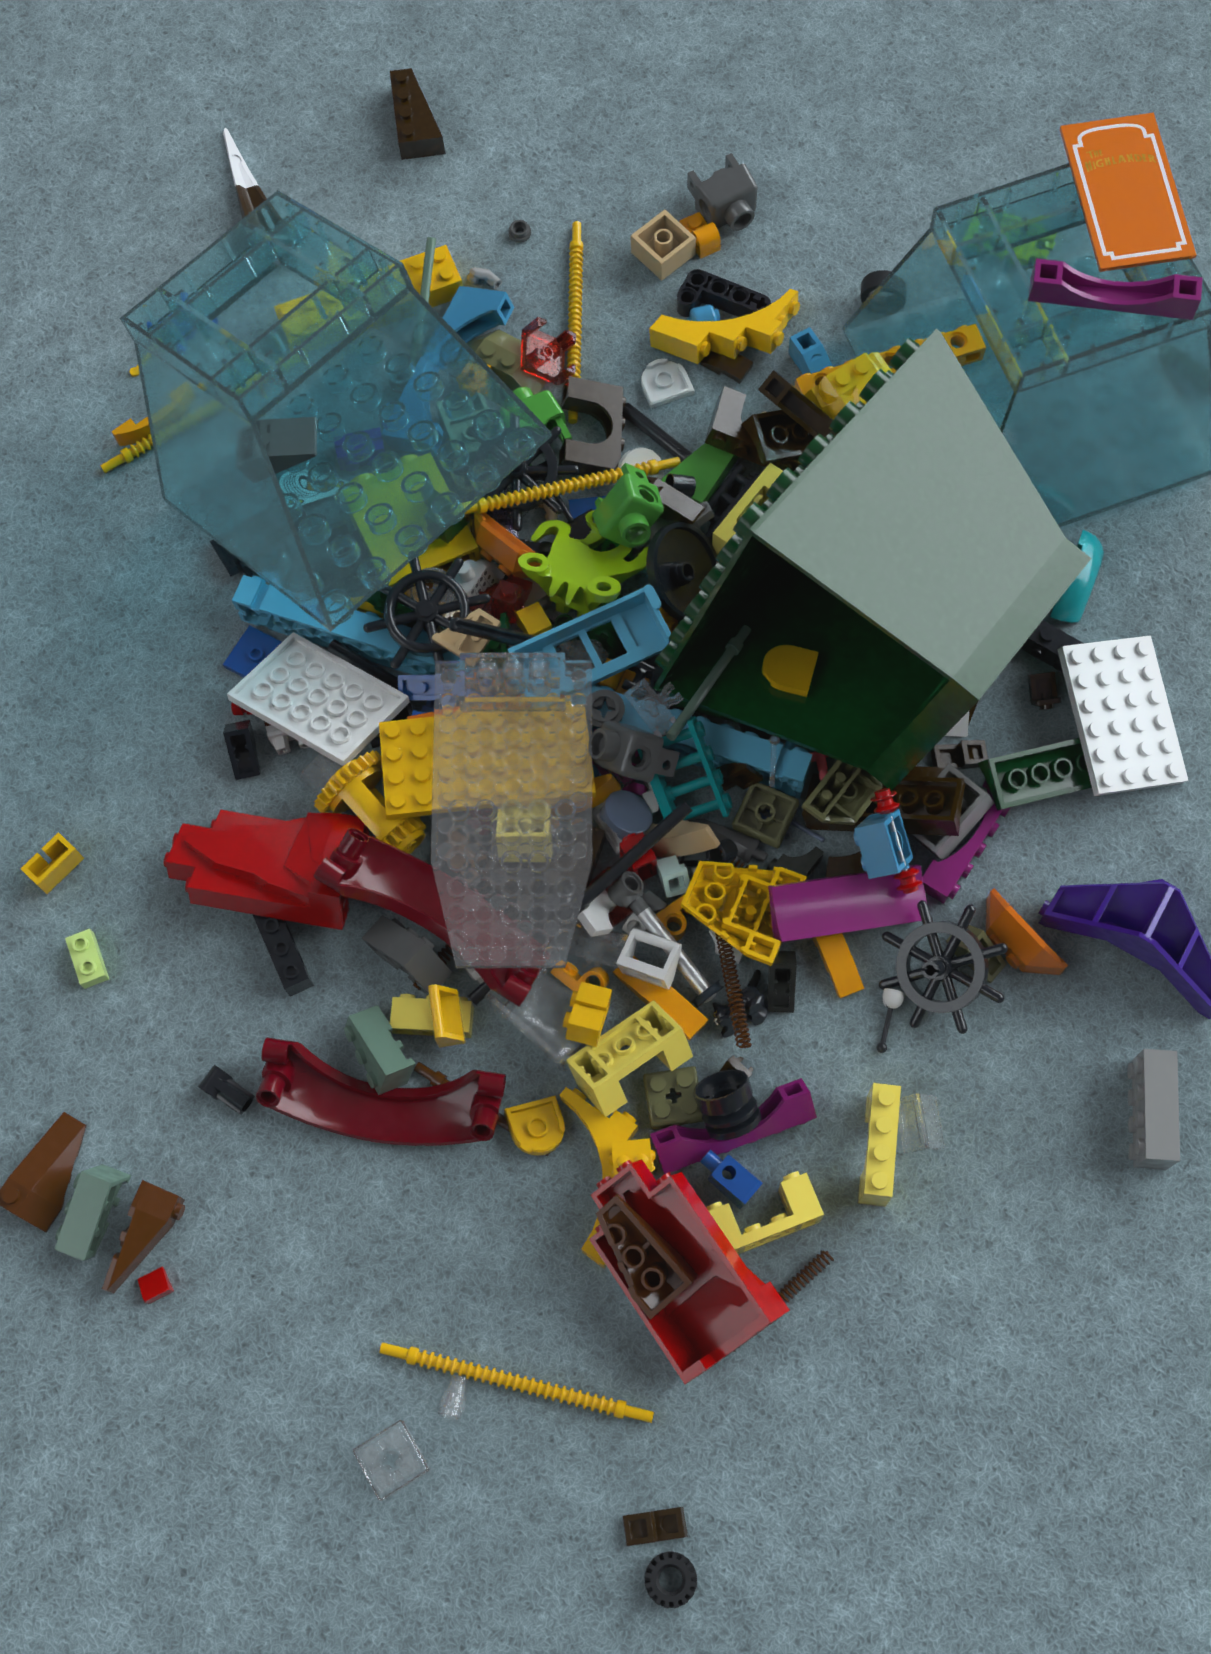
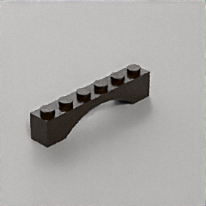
(796, 405)

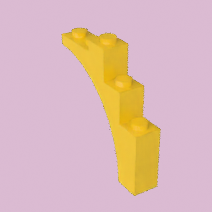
(727, 337)
(603, 1132)

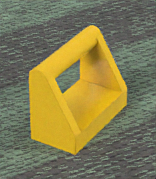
(446, 1015)

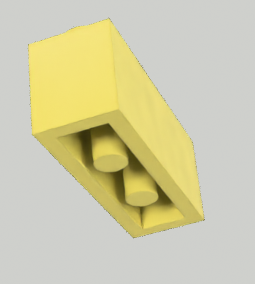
(414, 1016)

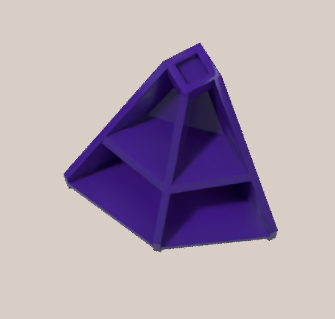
(1145, 921)

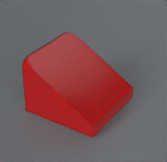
(155, 1285)

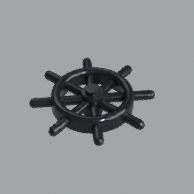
(522, 475)
(425, 612)
(942, 966)

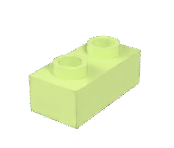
(87, 958)

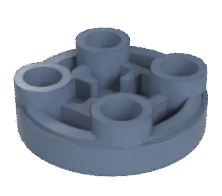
(626, 813)

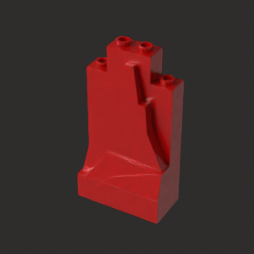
(263, 865)
(724, 1301)

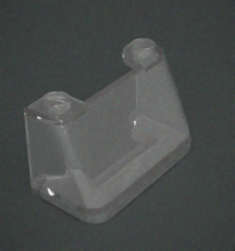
(542, 1017)

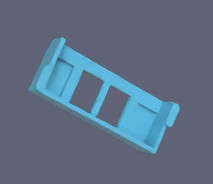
(634, 620)

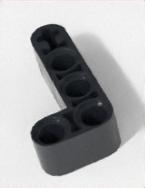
(720, 293)

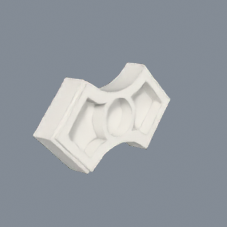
(595, 916)

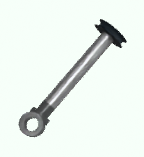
(628, 892)

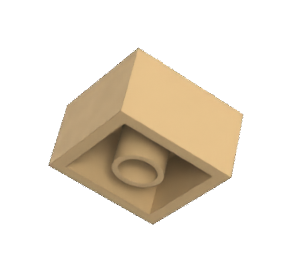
(663, 245)

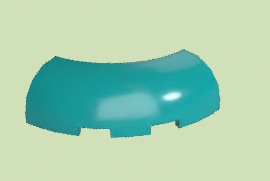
(1074, 600)

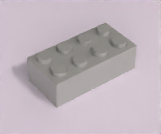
(1154, 1109)

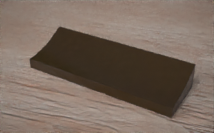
(777, 436)
(925, 806)

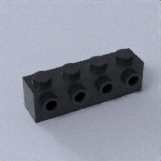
(1045, 642)

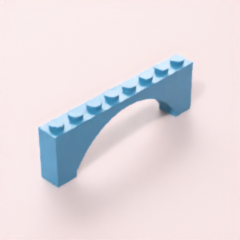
(477, 311)

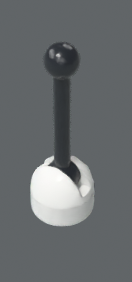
(892, 999)

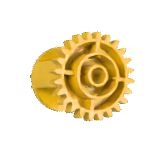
(355, 789)

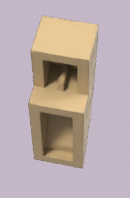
(685, 839)

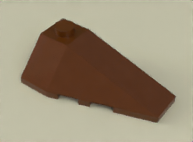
(40, 1181)
(152, 1217)
(647, 1260)

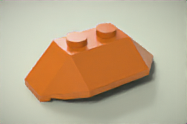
(500, 545)
(1025, 946)

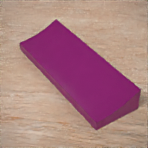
(841, 905)

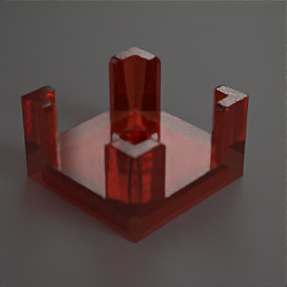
(545, 354)

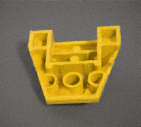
(846, 383)
(737, 905)

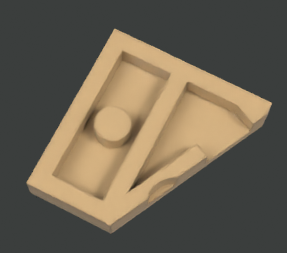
(463, 643)

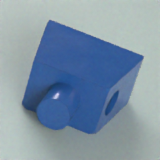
(737, 1189)

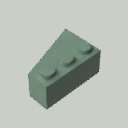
(378, 1050)
(89, 1211)

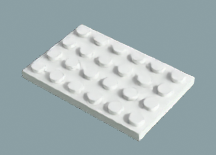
(318, 698)
(1122, 715)

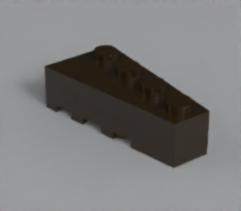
(415, 123)

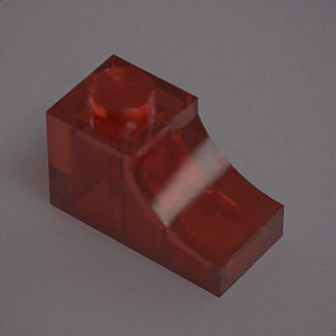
(510, 597)

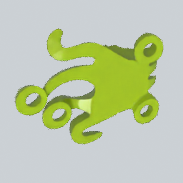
(576, 573)

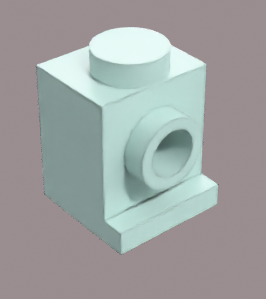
(673, 876)

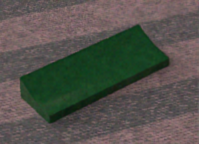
(1036, 774)

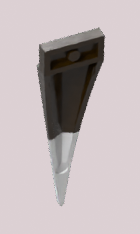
(246, 187)

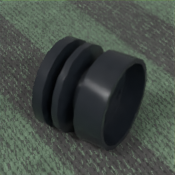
(727, 1104)

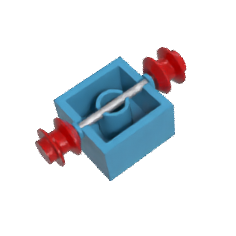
(886, 844)

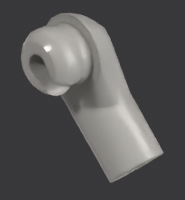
(484, 274)

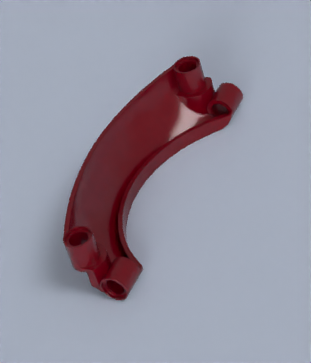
(406, 885)
(325, 1098)

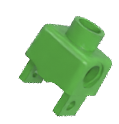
(545, 409)
(625, 513)

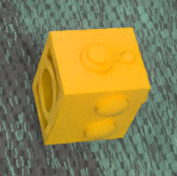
(632, 1150)

